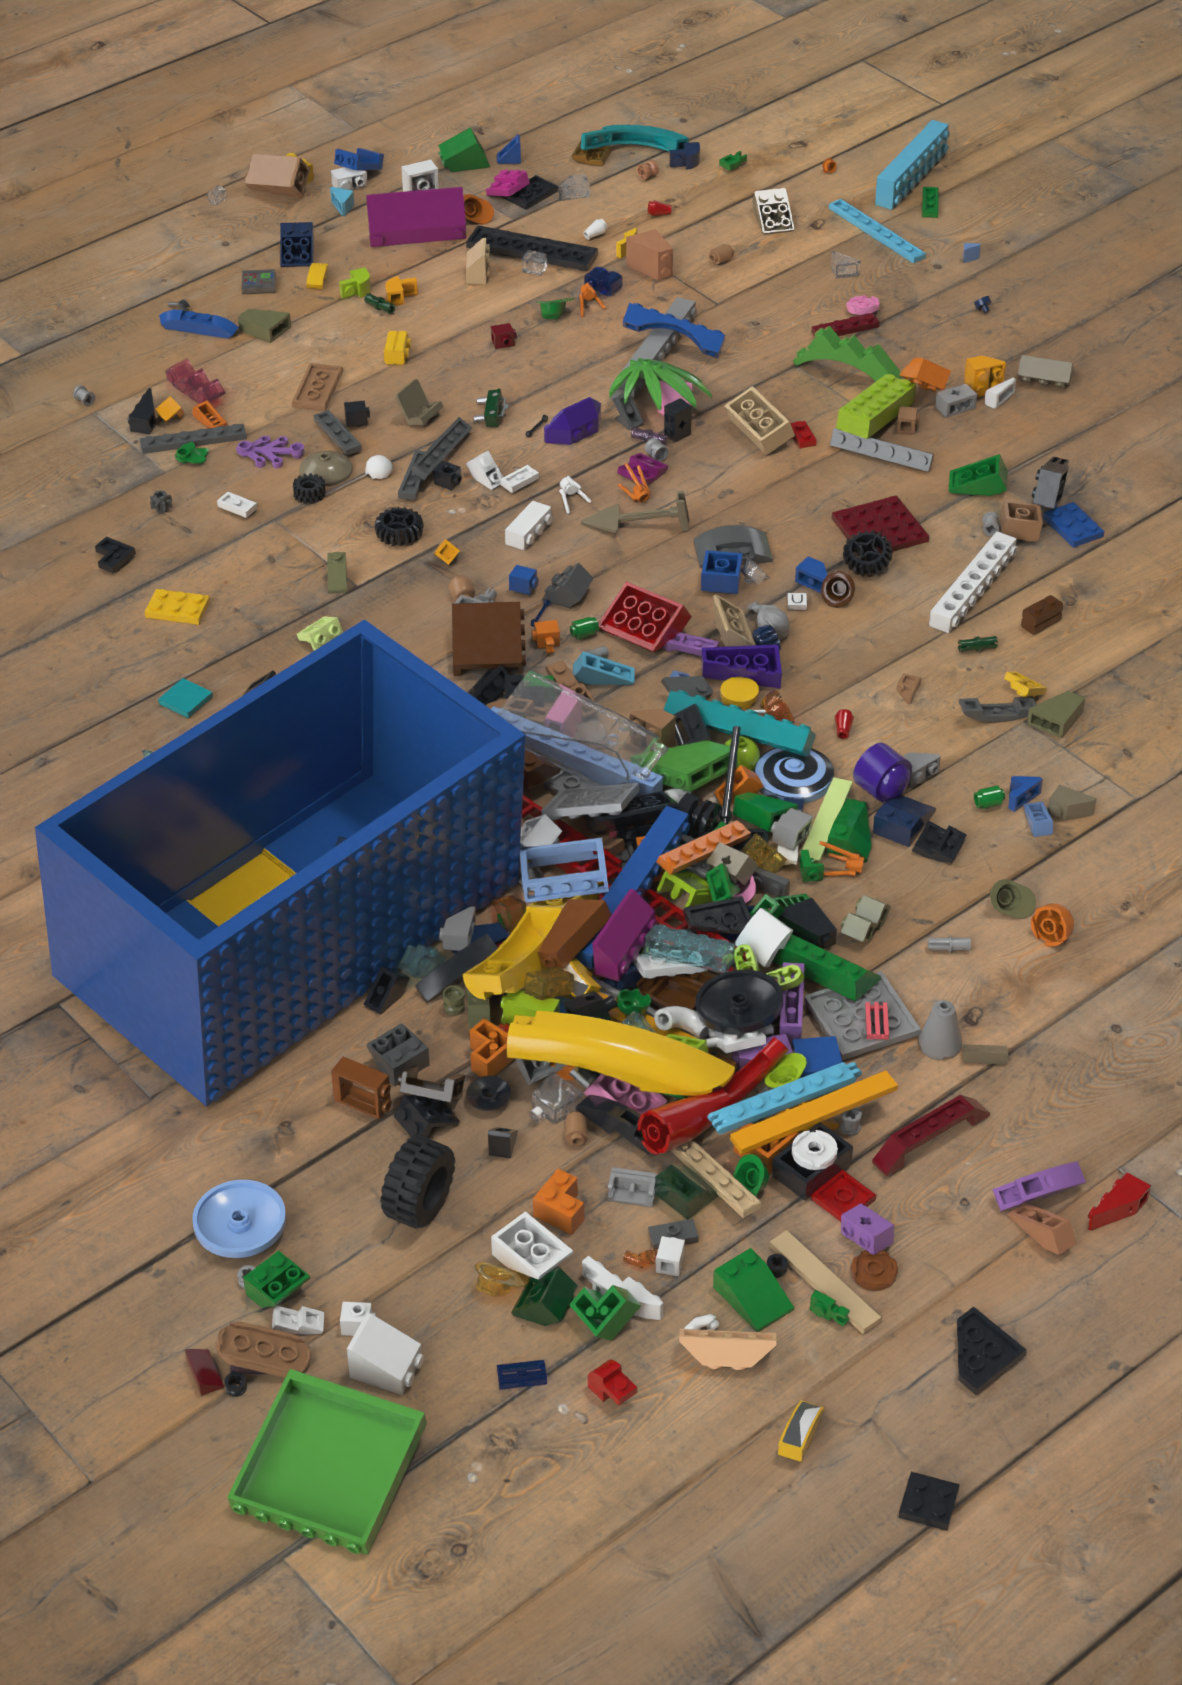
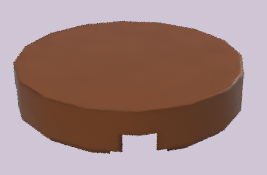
(874, 1271)

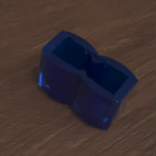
(604, 281)

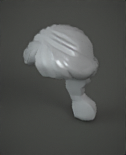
(771, 616)

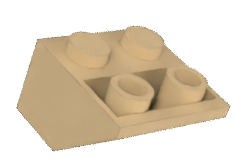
(478, 263)

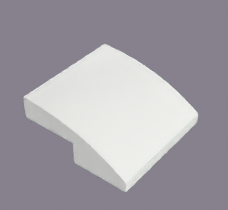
(765, 936)

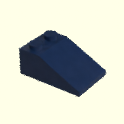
(902, 819)

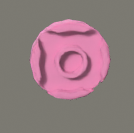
(862, 305)

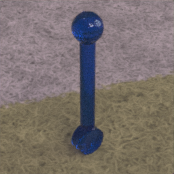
(546, 603)

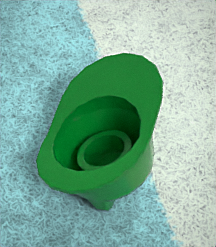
(554, 308)
(752, 1173)

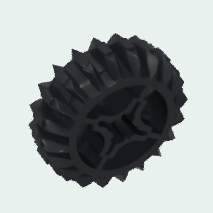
(399, 526)
(865, 546)

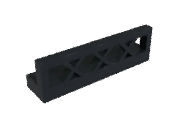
(489, 685)

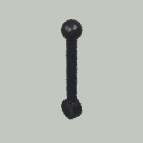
(544, 419)

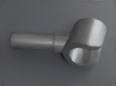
(182, 304)

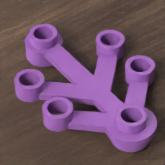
(269, 449)

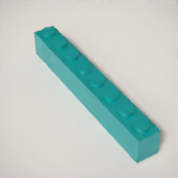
(759, 728)

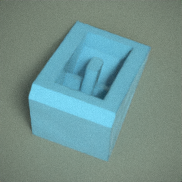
(342, 199)

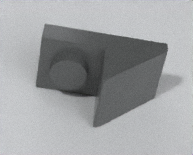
(629, 414)

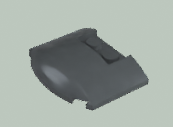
(735, 540)

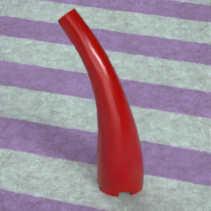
(686, 1118)

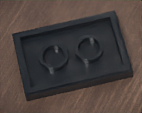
(533, 193)

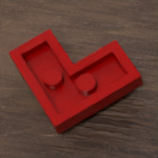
(803, 434)

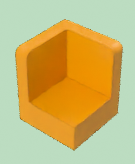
(168, 409)
(446, 551)

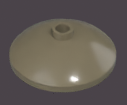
(329, 464)

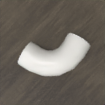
(681, 1018)

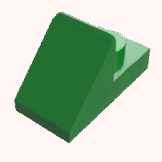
(720, 883)

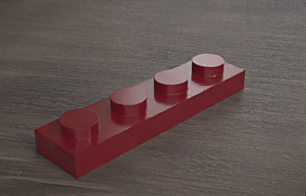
(850, 325)

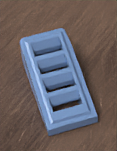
(1039, 821)

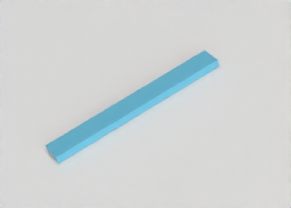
(877, 231)

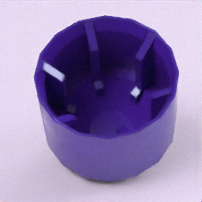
(882, 772)

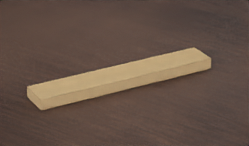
(718, 1178)
(825, 1281)

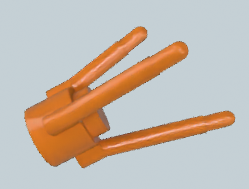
(588, 293)
(640, 491)
(853, 861)

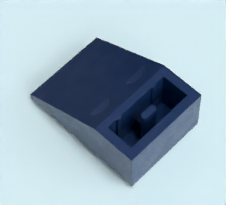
(296, 244)

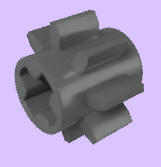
(161, 501)

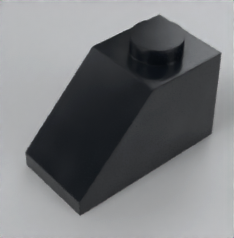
(386, 989)

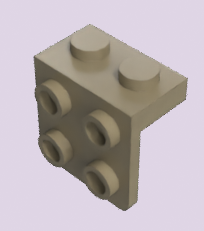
(415, 404)

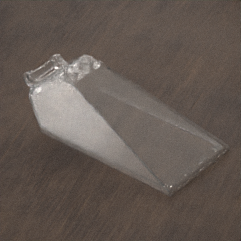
(580, 733)

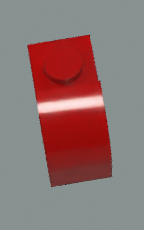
(610, 1382)

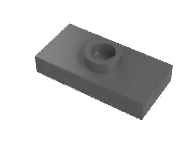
(681, 1230)

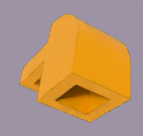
(398, 289)

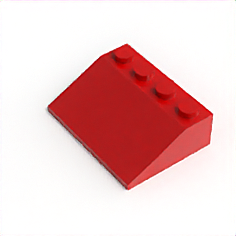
(644, 617)

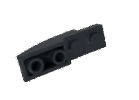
(613, 1117)

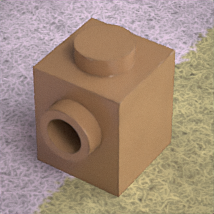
(907, 420)

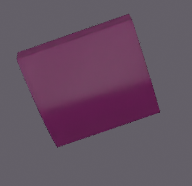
(650, 467)

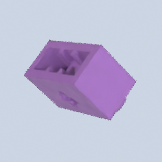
(867, 1229)

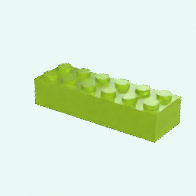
(875, 406)

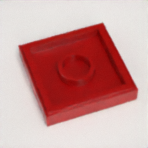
(842, 1194)

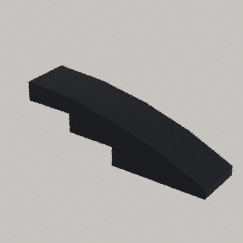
(452, 970)

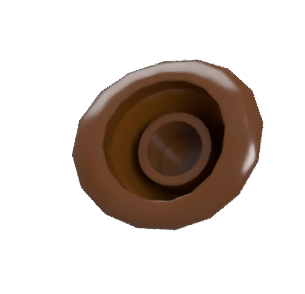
(838, 589)

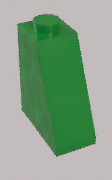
(761, 809)

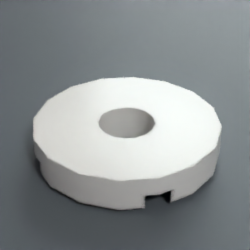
(810, 1159)

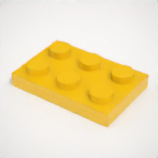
(177, 606)

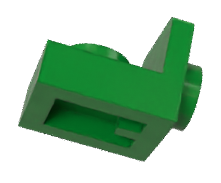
(808, 869)

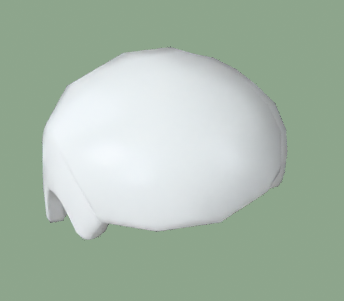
(378, 467)

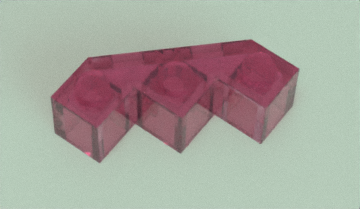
(194, 384)

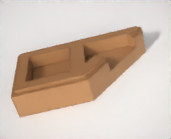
(908, 686)

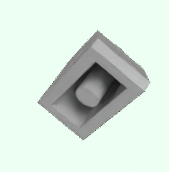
(458, 930)

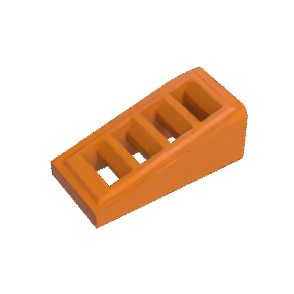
(203, 407)

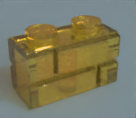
(548, 983)

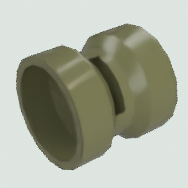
(453, 1000)

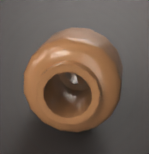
(460, 586)

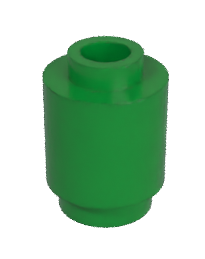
(584, 627)
(989, 797)

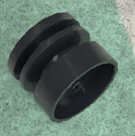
(702, 815)

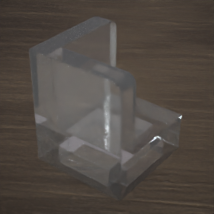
(534, 263)

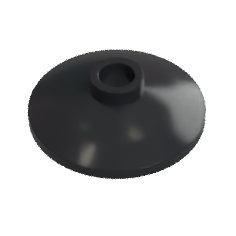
(488, 1093)

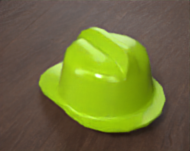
(786, 1070)

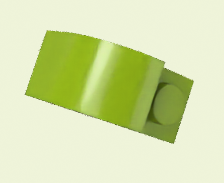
(357, 284)

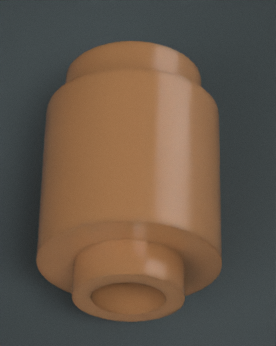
(721, 254)
(576, 1129)

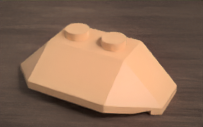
(727, 1347)

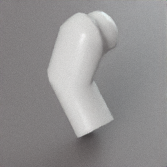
(702, 1321)

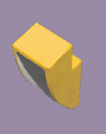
(583, 979)
(800, 1430)

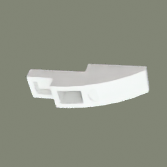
(602, 1280)

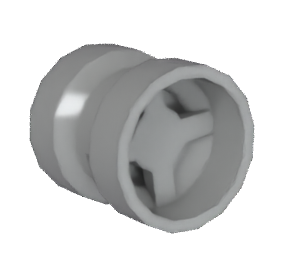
(656, 449)

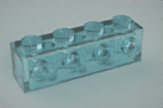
(690, 948)

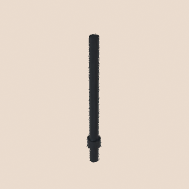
(726, 813)

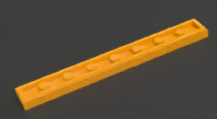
(813, 1112)

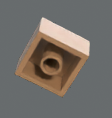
(1021, 520)

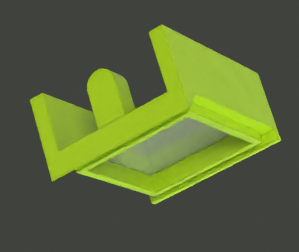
(691, 883)

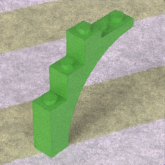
(850, 351)

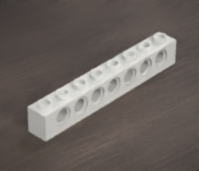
(973, 582)

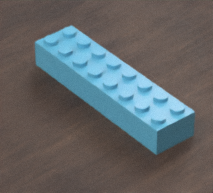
(912, 164)

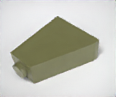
(264, 324)
(1057, 713)

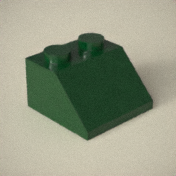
(546, 1299)

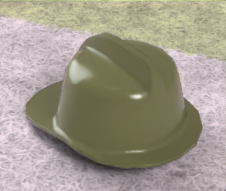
(1012, 899)

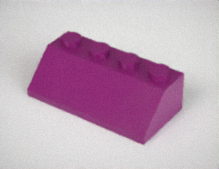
(623, 936)

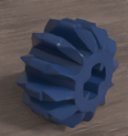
(766, 636)

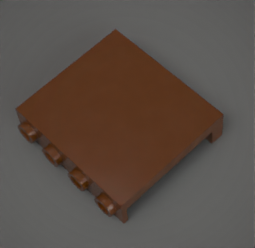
(487, 636)

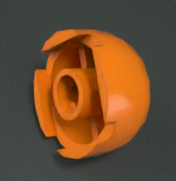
(1052, 924)

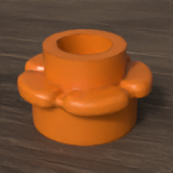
(832, 165)

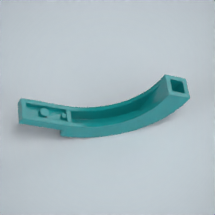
(633, 134)

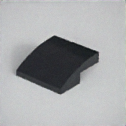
(939, 843)

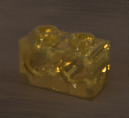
(764, 854)

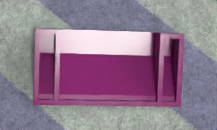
(416, 216)

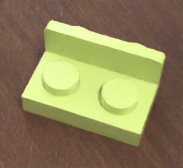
(321, 632)

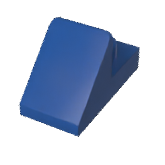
(1023, 790)

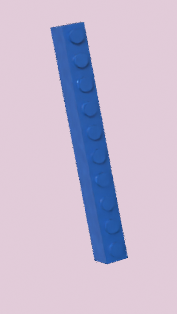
(642, 866)

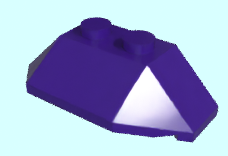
(574, 423)

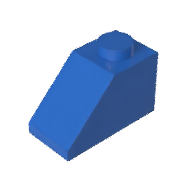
(811, 573)

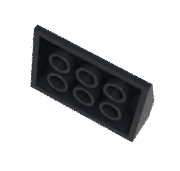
(638, 812)

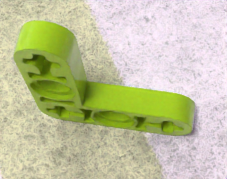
(777, 974)

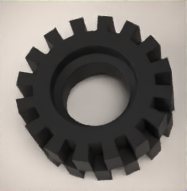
(309, 488)

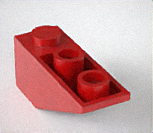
(1122, 1201)

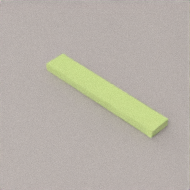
(831, 805)

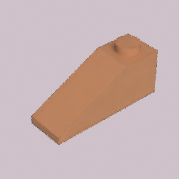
(1046, 1228)

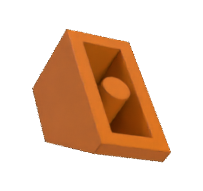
(744, 782)

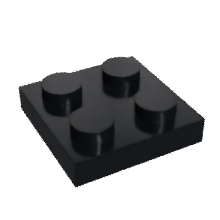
(929, 1501)

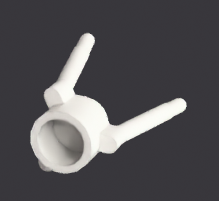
(570, 487)

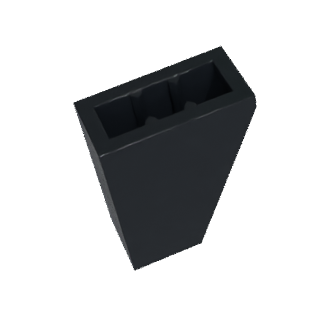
(809, 923)

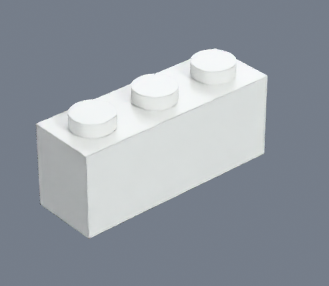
(528, 525)

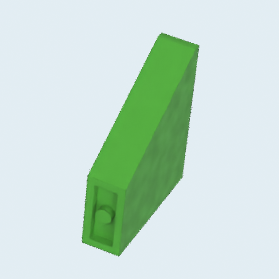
(691, 764)

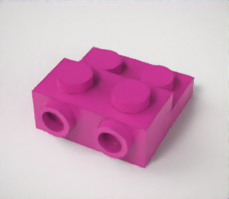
(508, 183)

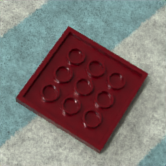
(883, 516)

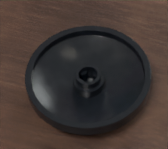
(739, 1001)

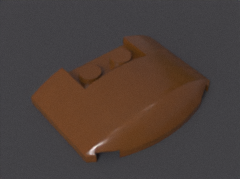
(674, 990)

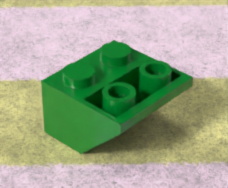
(274, 1280)

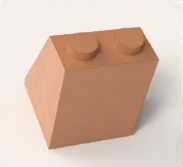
(650, 254)

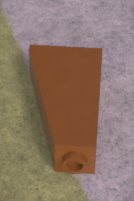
(573, 930)

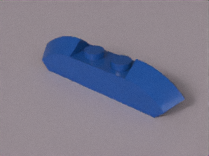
(198, 323)

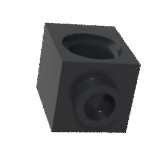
(447, 475)

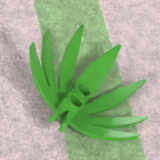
(653, 372)

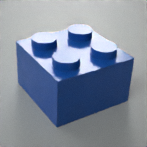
(721, 572)

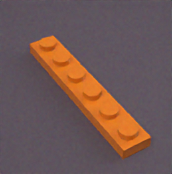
(702, 847)

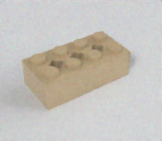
(759, 420)

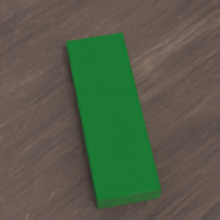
(930, 202)

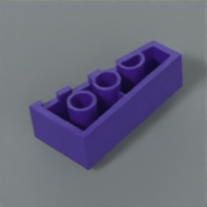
(754, 662)

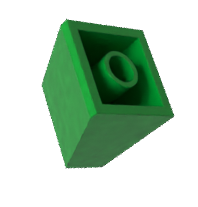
(463, 152)

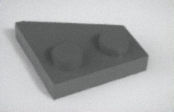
(693, 685)

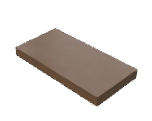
(317, 386)

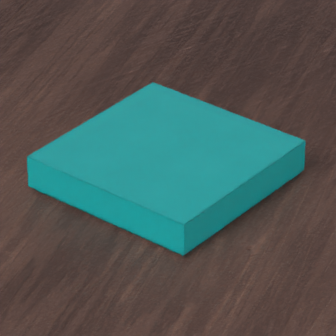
(185, 697)

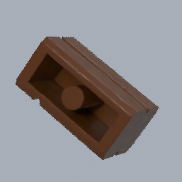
(1042, 614)

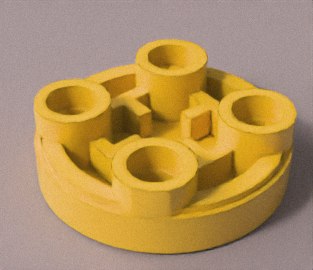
(739, 692)

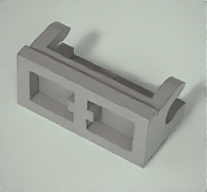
(632, 1187)

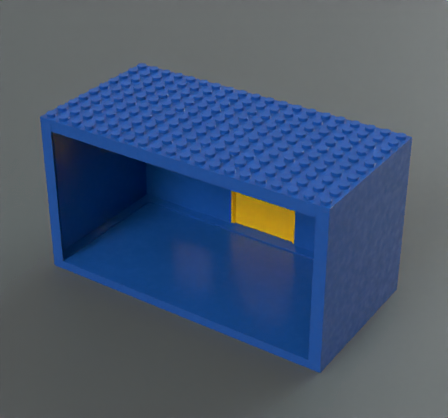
(207, 879)

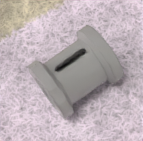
(81, 393)
(990, 523)
(851, 1122)

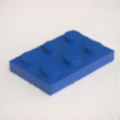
(1073, 524)

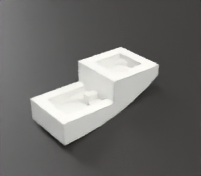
(304, 1322)

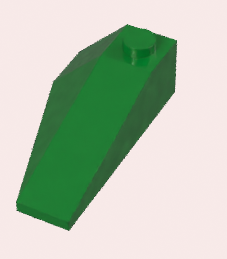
(851, 829)

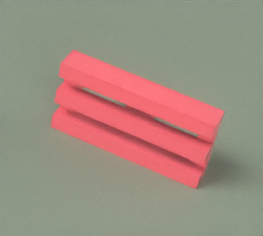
(876, 1008)

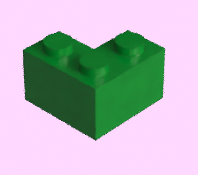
(605, 1313)

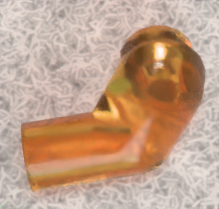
(641, 1260)

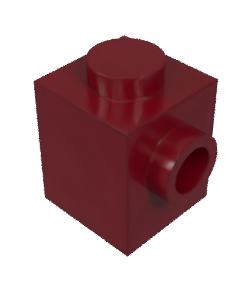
(503, 336)

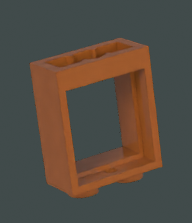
(344, 1091)

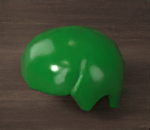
(632, 1001)

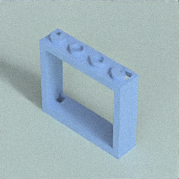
(563, 885)

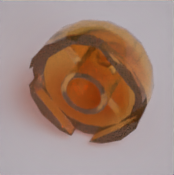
(775, 706)

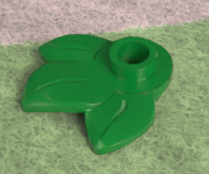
(190, 454)

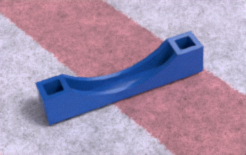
(641, 319)

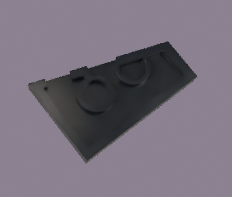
(718, 916)

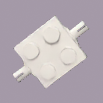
(736, 1042)

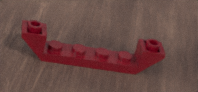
(893, 1152)

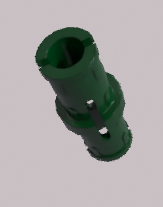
(379, 303)
(977, 643)

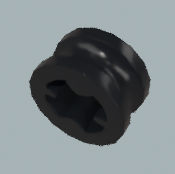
(777, 1259)
(234, 1390)

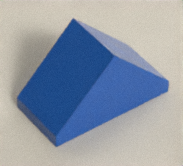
(511, 152)

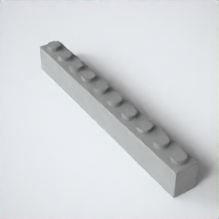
(659, 341)

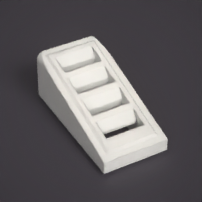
(1000, 393)

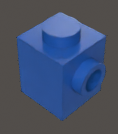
(523, 579)

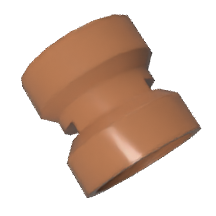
(648, 169)

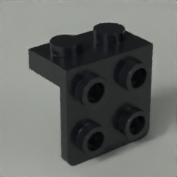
(421, 1114)

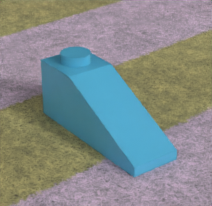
(601, 671)

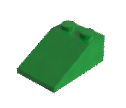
(980, 478)
(752, 1290)

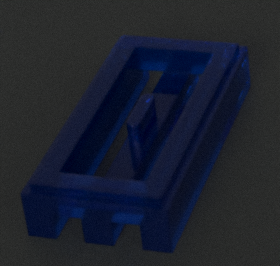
(522, 1377)

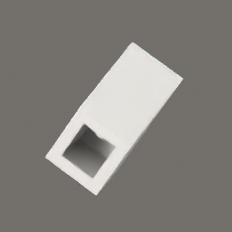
(348, 178)
(485, 470)

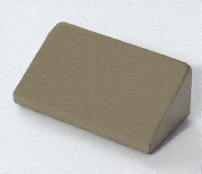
(985, 1054)

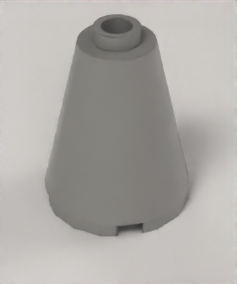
(941, 1032)

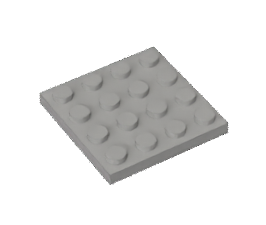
(591, 801)
(847, 1019)

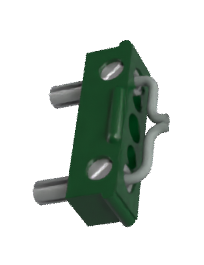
(492, 409)

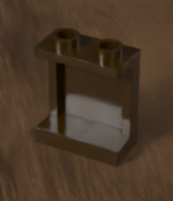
(447, 1092)

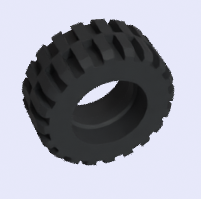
(417, 1181)

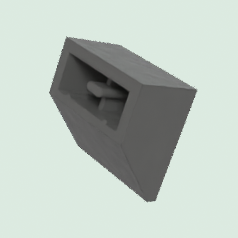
(568, 586)
(397, 1051)

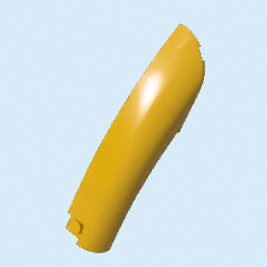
(507, 966)
(619, 1051)

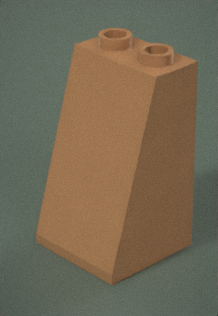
(277, 174)

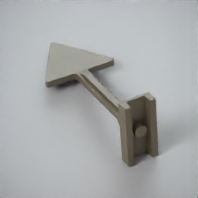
(609, 518)

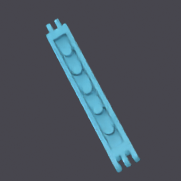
(784, 1097)

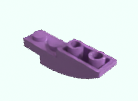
(1038, 1185)

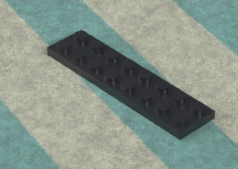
(518, 244)

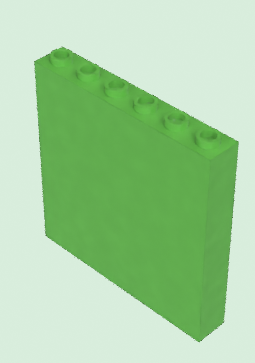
(327, 1462)

